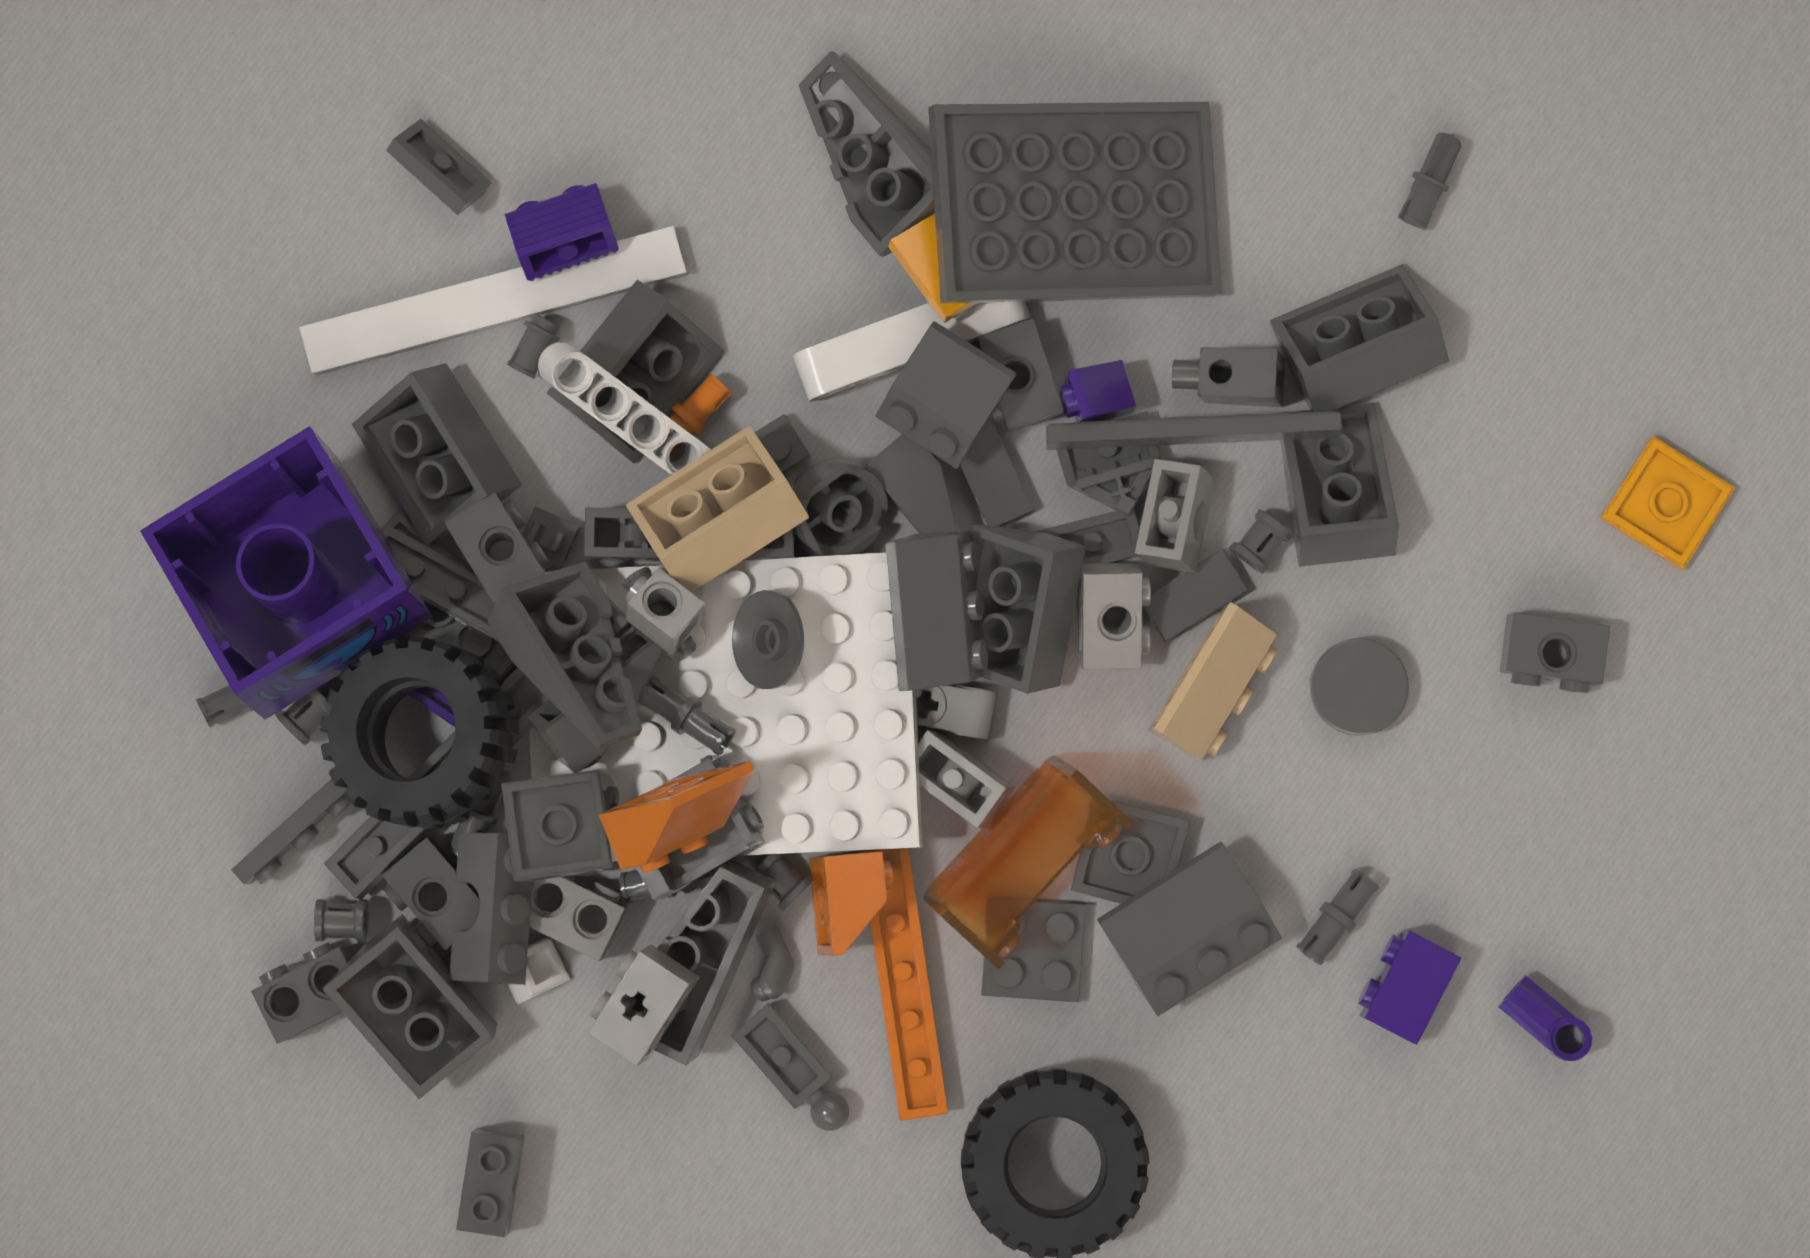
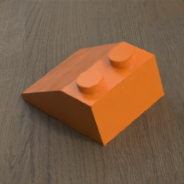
(674, 816)

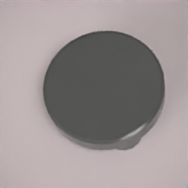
(1359, 686)

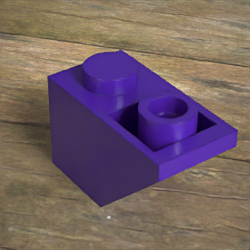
(1097, 392)

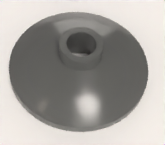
(768, 639)

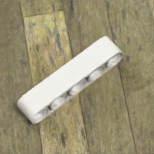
(889, 344)
(622, 408)

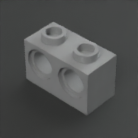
(565, 922)

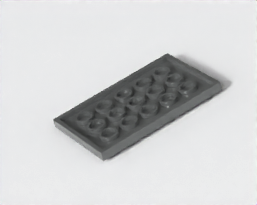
(1074, 201)

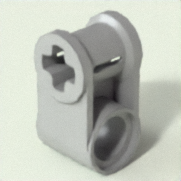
(959, 711)

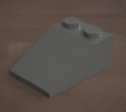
(1341, 492)

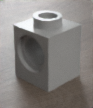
(667, 630)

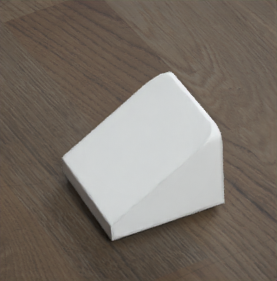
(543, 971)

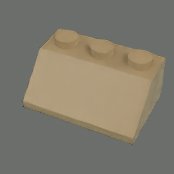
(717, 510)
(1215, 683)

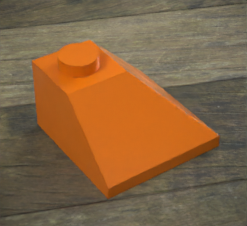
(847, 897)

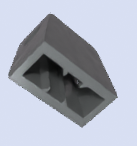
(1254, 381)

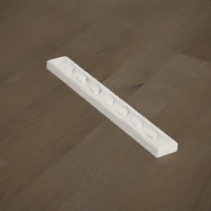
(487, 303)

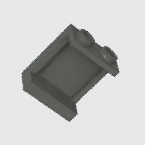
(727, 843)

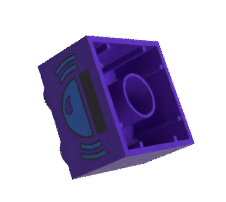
(285, 573)

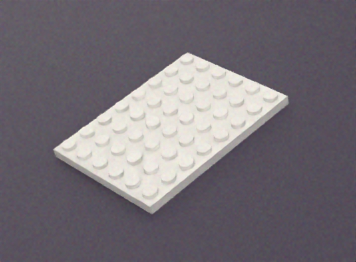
(825, 748)

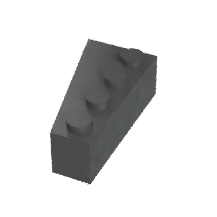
(711, 945)

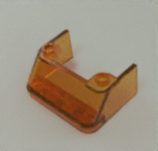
(1021, 855)

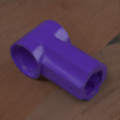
(1543, 1017)

